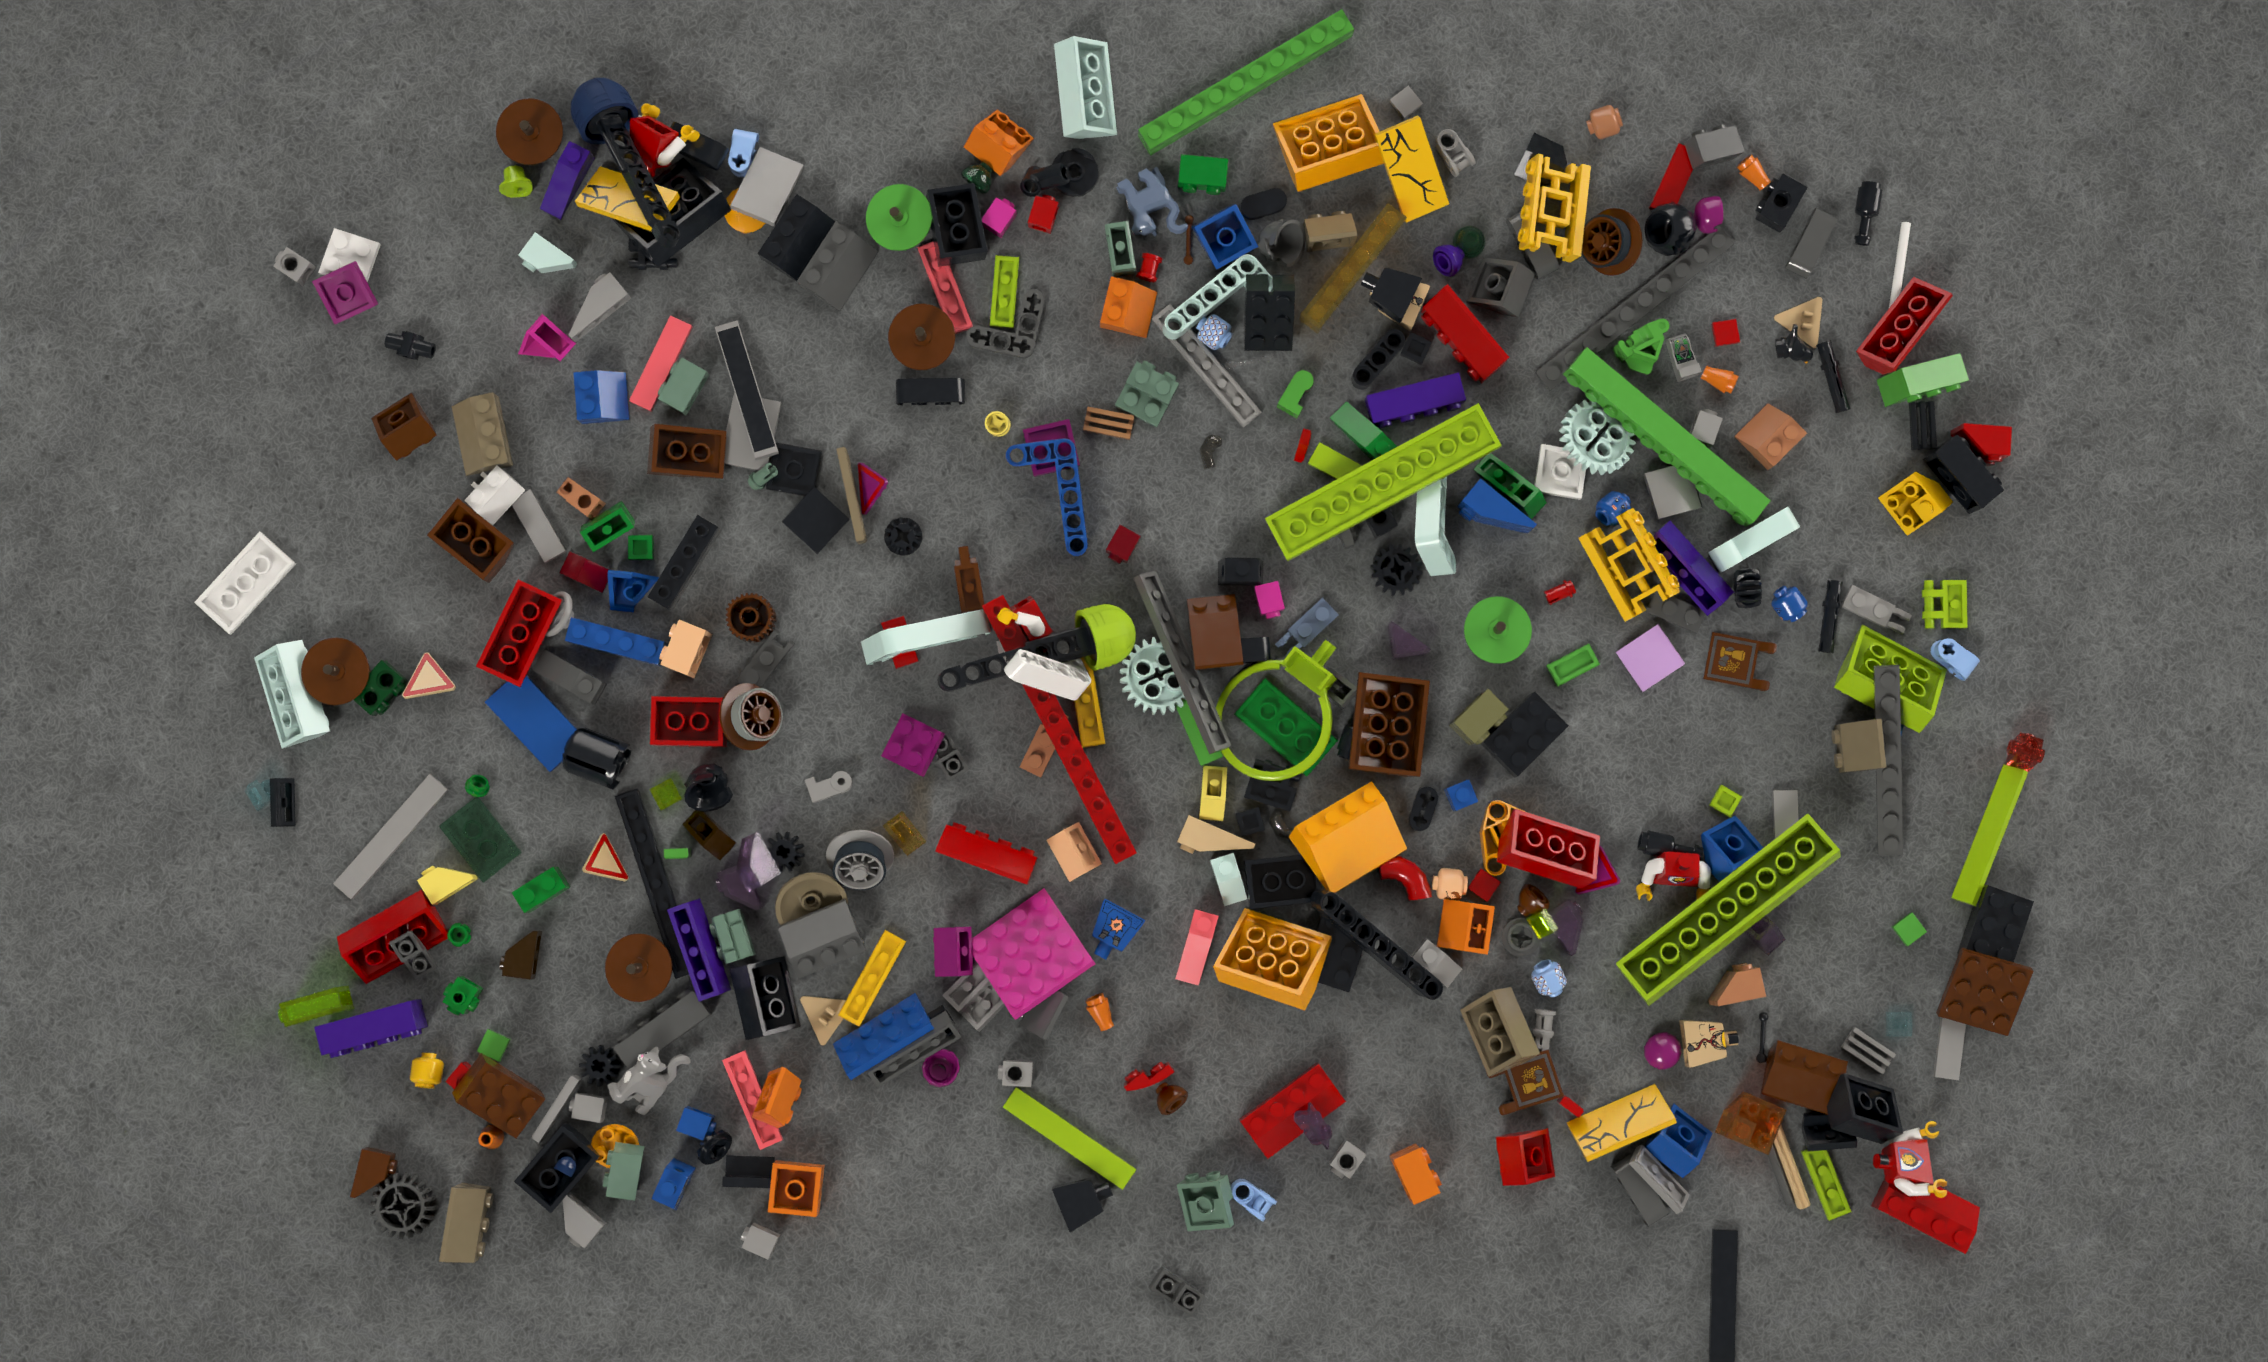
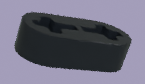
(1428, 811)

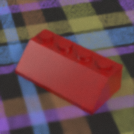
(1902, 326)
(1464, 334)
(519, 633)
(1549, 849)
(987, 854)
(368, 946)
(1273, 1121)
(1944, 1219)

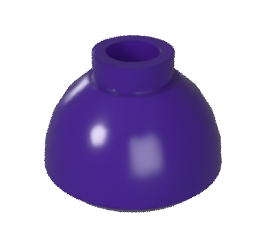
(1448, 259)

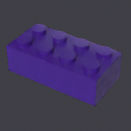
(365, 1029)

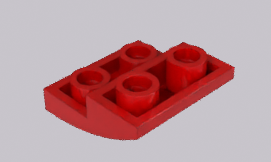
(1140, 1080)

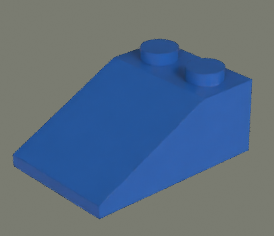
(1491, 508)

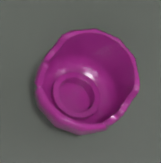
(1708, 214)
(1662, 1050)
(937, 1075)

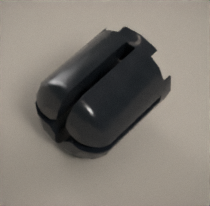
(595, 757)

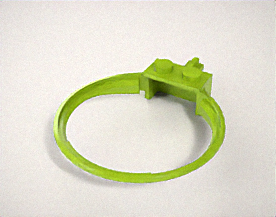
(1311, 674)

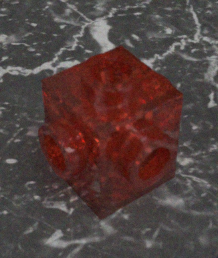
(2025, 751)

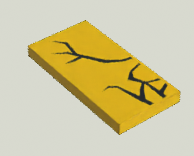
(1411, 168)
(611, 196)
(1621, 1122)

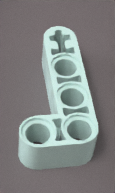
(1754, 539)

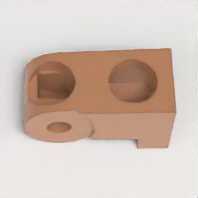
(581, 498)

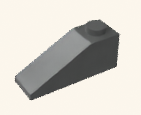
(569, 677)

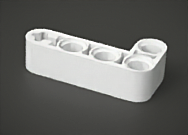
(1058, 678)

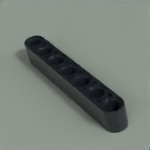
(1367, 940)

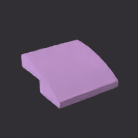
(1650, 657)

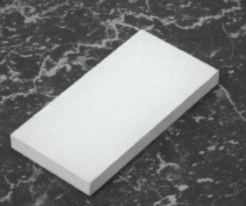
(245, 583)

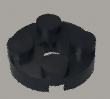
(1088, 169)

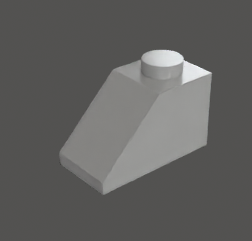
(1436, 962)
(580, 1222)

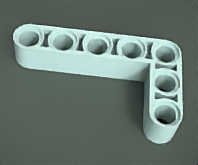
(1220, 291)
(1430, 530)
(923, 635)

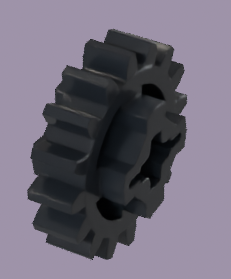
(1393, 557)

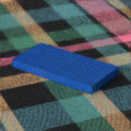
(533, 720)

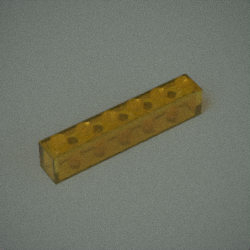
(1352, 268)

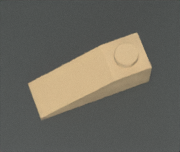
(1205, 837)

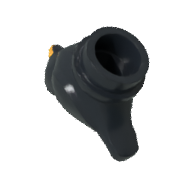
(1793, 347)

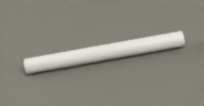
(1900, 261)

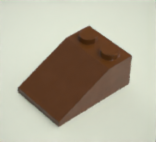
(686, 451)
(1214, 631)

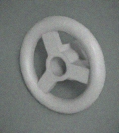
(563, 614)

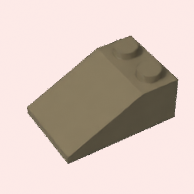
(1859, 746)

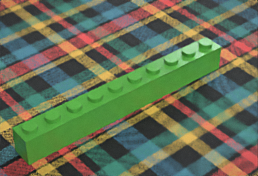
(1245, 82)
(1666, 437)

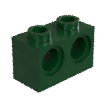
(383, 693)

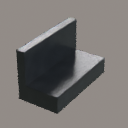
(748, 1171)

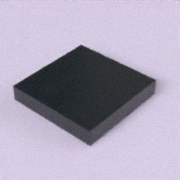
(796, 469)
(815, 520)

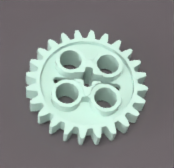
(1580, 422)
(1148, 656)

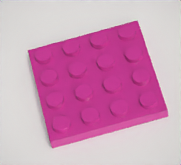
(1030, 954)

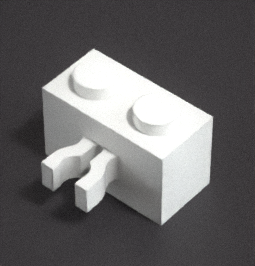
(494, 494)

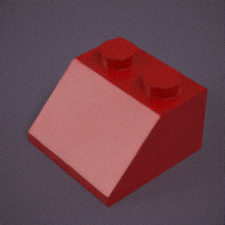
(1987, 441)
(1525, 1157)

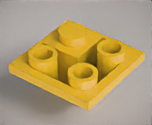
(1915, 501)

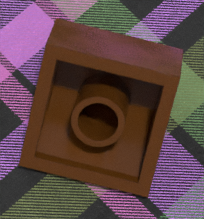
(403, 427)

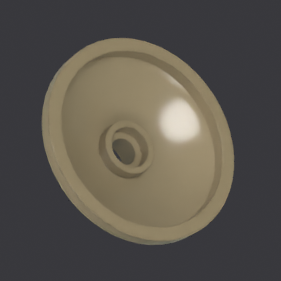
(792, 900)

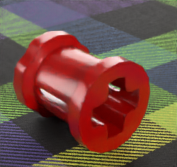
(1149, 267)

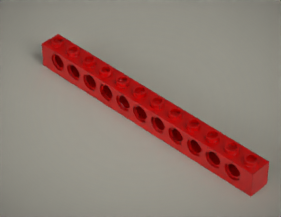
(1067, 745)

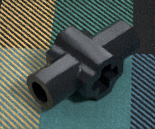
(410, 345)

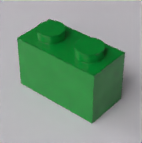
(1203, 174)
(607, 526)
(541, 889)

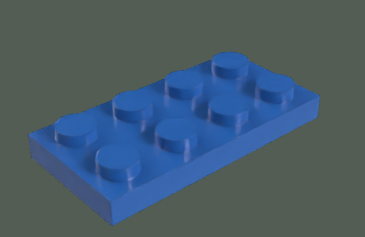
(883, 1036)

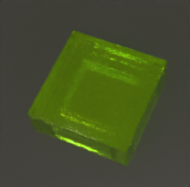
(666, 794)
(1542, 923)

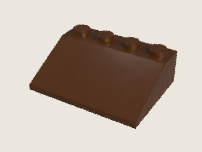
(1389, 724)

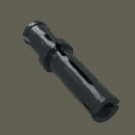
(1833, 376)
(1830, 616)

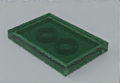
(480, 839)

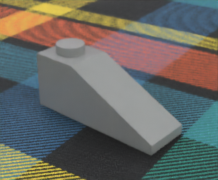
(602, 301)

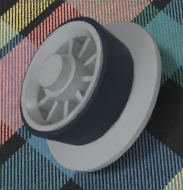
(859, 859)

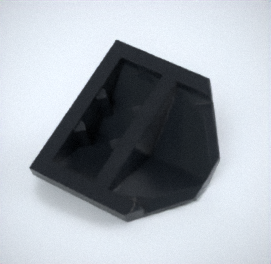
(1548, 148)

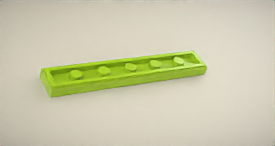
(1989, 835)
(1069, 1138)

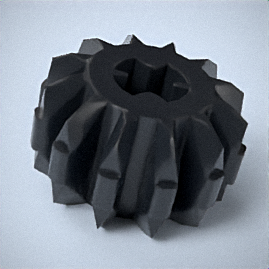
(1747, 588)
(787, 844)
(596, 1074)

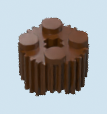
(748, 604)

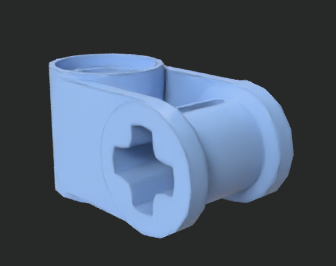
(742, 149)
(1957, 660)
(1255, 1201)

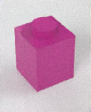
(999, 216)
(1269, 599)

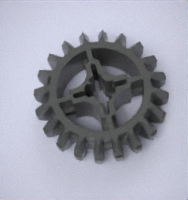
(400, 1194)

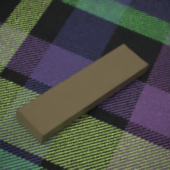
(851, 494)

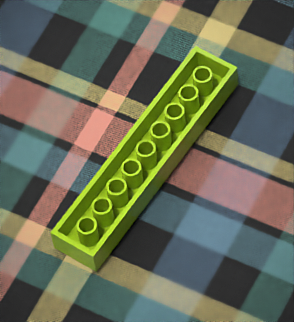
(1728, 909)

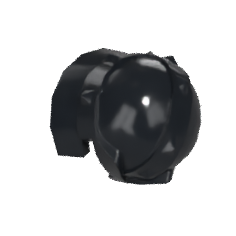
(707, 788)

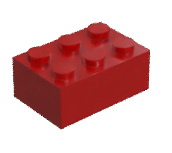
(686, 722)

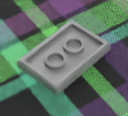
(767, 186)
(738, 447)

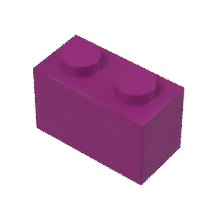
(953, 951)

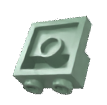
(1147, 393)
(1206, 1201)

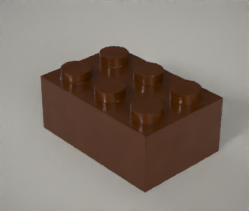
(498, 1095)

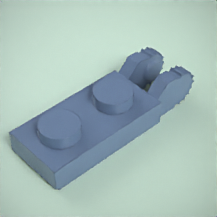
(1309, 625)

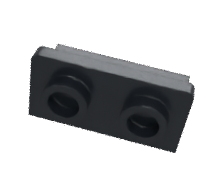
(1820, 1136)

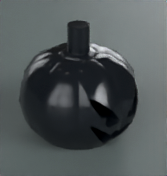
(1670, 229)

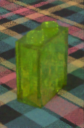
(315, 1006)

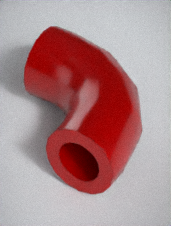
(1409, 875)

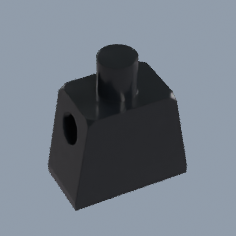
(1392, 291)
(1240, 571)
(1080, 1201)

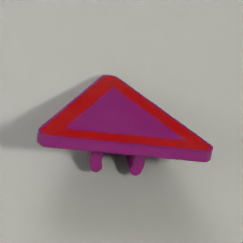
(870, 486)
(1605, 875)

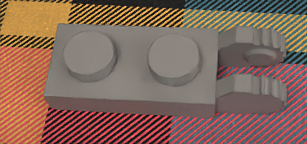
(1873, 609)

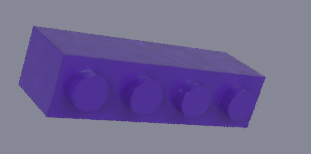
(1415, 399)
(1691, 569)
(699, 949)

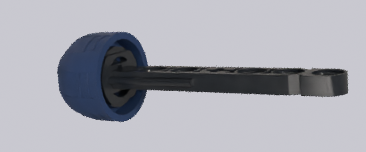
(602, 115)

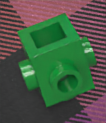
(469, 991)

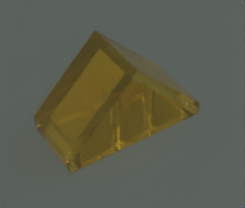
(904, 833)

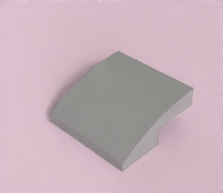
(1671, 493)
(975, 998)

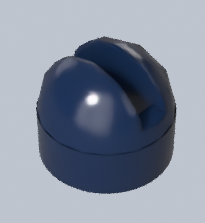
(566, 1165)

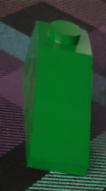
(1362, 431)
(1511, 485)

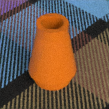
(1753, 171)
(1720, 379)
(1100, 1011)
(495, 1134)

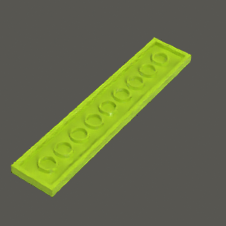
(1383, 482)

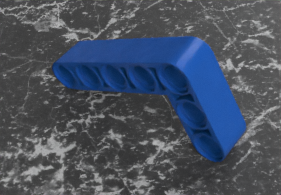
(1063, 484)

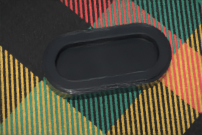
(1263, 203)

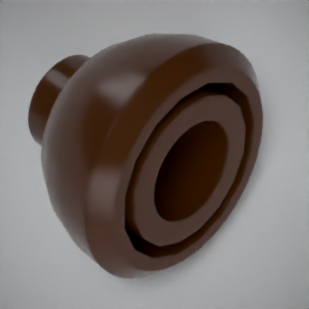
(1531, 900)
(1170, 1098)

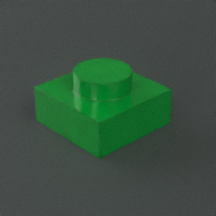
(640, 547)

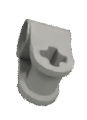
(1455, 153)

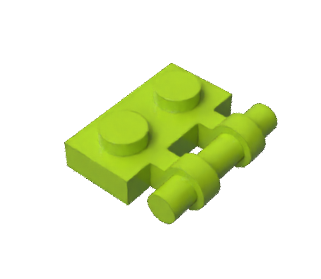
(1952, 604)

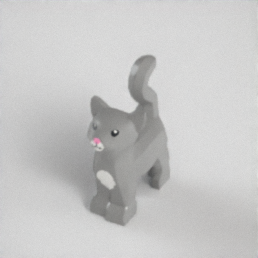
(644, 1081)

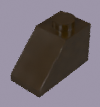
(709, 834)
(522, 958)

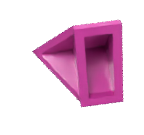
(545, 340)

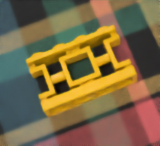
(1572, 208)
(1612, 572)

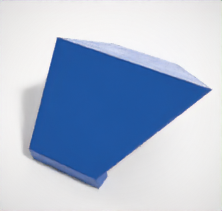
(628, 589)

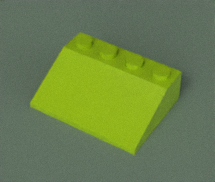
(1919, 677)

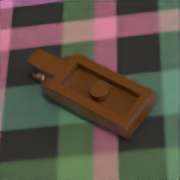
(968, 582)

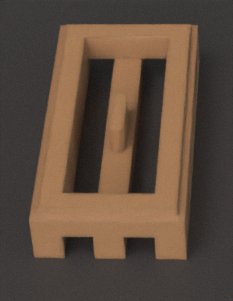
(1088, 419)

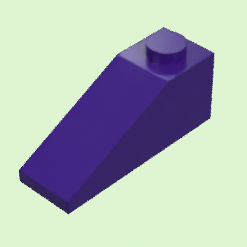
(566, 179)

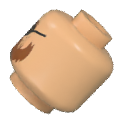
(1450, 884)

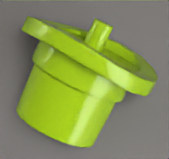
(515, 183)

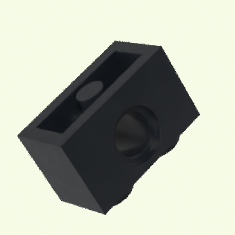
(1790, 192)

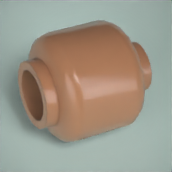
(1604, 122)

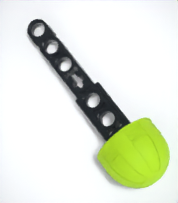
(1101, 636)

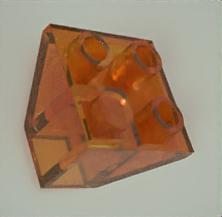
(1751, 1122)

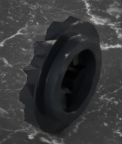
(901, 547)
(714, 1147)

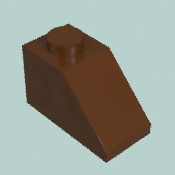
(372, 1169)

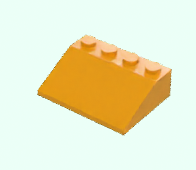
(1329, 142)
(1349, 838)
(1273, 958)

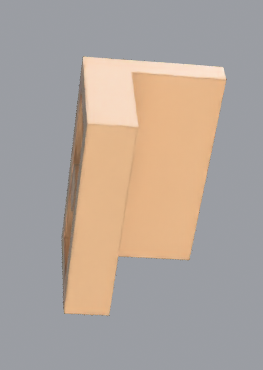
(1074, 851)

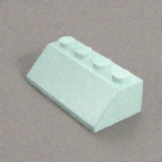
(1085, 88)
(293, 710)

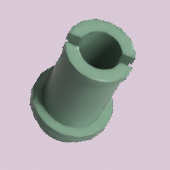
(758, 479)

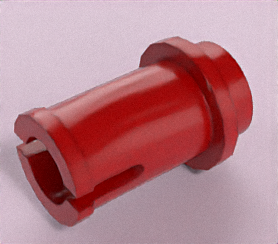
(1560, 592)

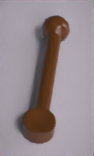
(1188, 259)

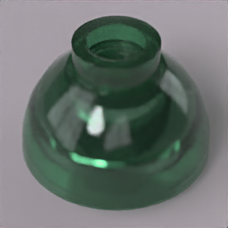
(979, 175)
(1470, 241)

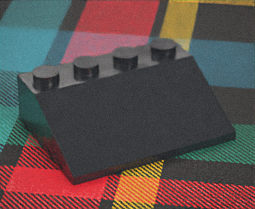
(695, 211)

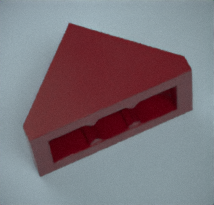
(585, 571)

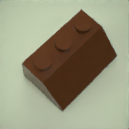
(472, 540)
(1801, 1076)

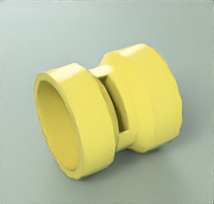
(994, 422)

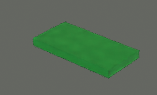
(1282, 724)

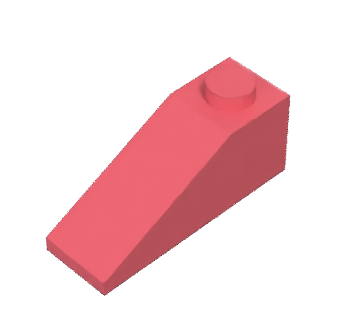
(1196, 947)

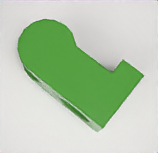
(1299, 385)

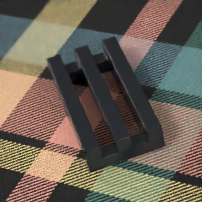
(1932, 425)
(281, 796)

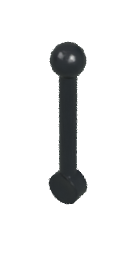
(1761, 1057)

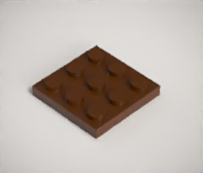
(1984, 991)

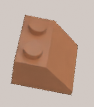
(1770, 435)
(1738, 985)

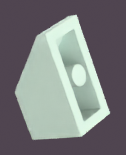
(544, 256)
(1228, 879)

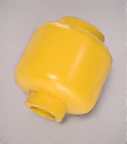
(426, 1071)

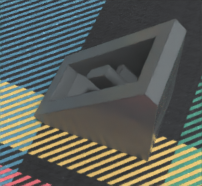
(1341, 691)

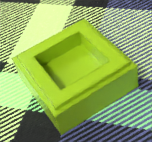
(1725, 801)

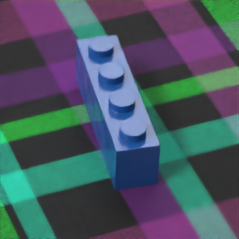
(615, 641)

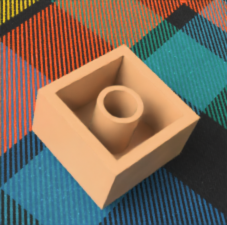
(685, 648)

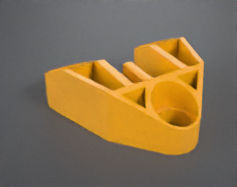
(1488, 836)

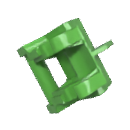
(1643, 346)

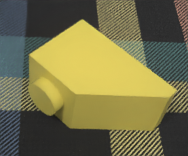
(1213, 793)
(443, 882)

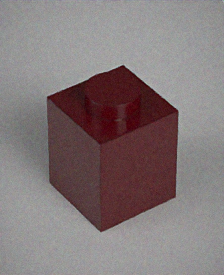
(1122, 545)

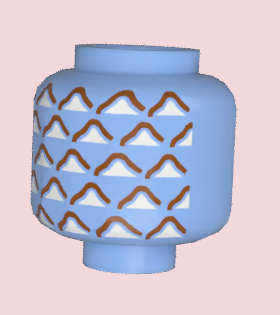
(1214, 332)
(1549, 978)

